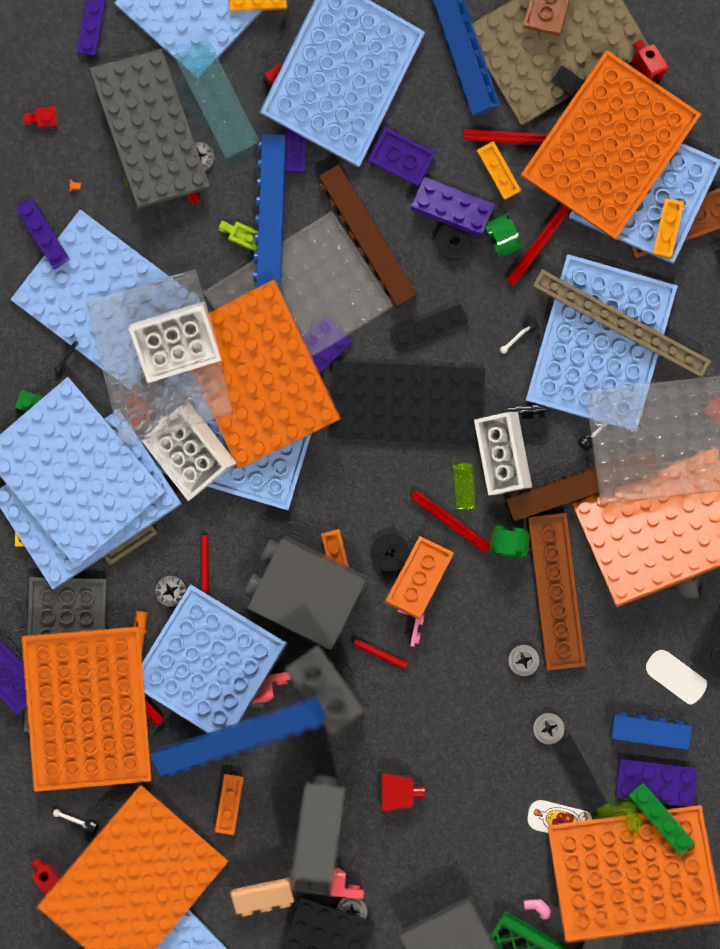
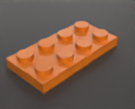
(419, 578)

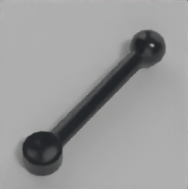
(58, 370)

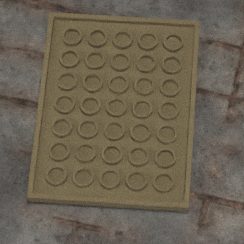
(527, 59)

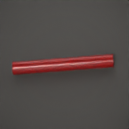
(204, 564)
(380, 654)

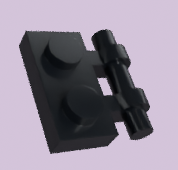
(533, 427)

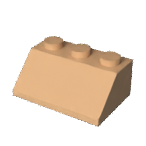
(263, 896)

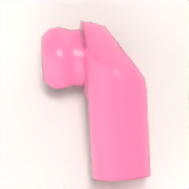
(540, 906)

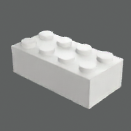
(503, 453)

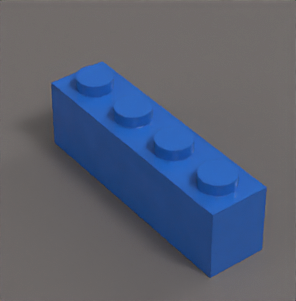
(650, 732)

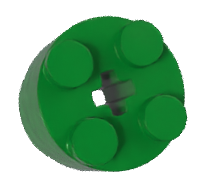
(504, 234)
(509, 543)

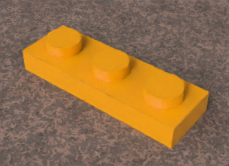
(255, 5)
(498, 170)
(668, 228)

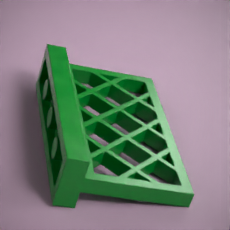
(525, 931)

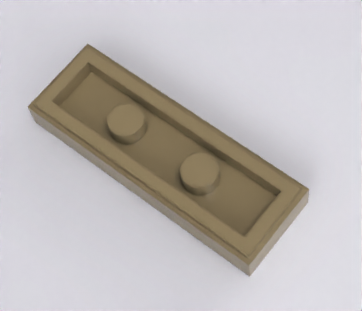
(131, 544)

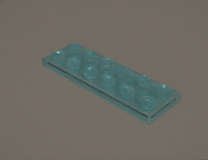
(216, 98)

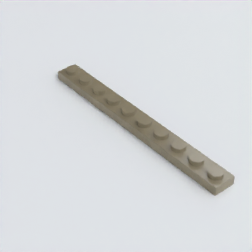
(621, 323)

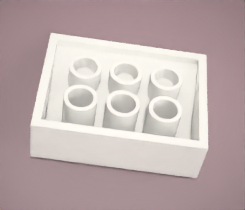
(175, 342)
(191, 457)

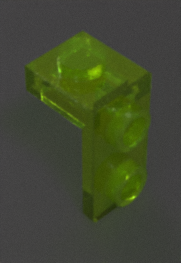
(464, 486)
(628, 808)

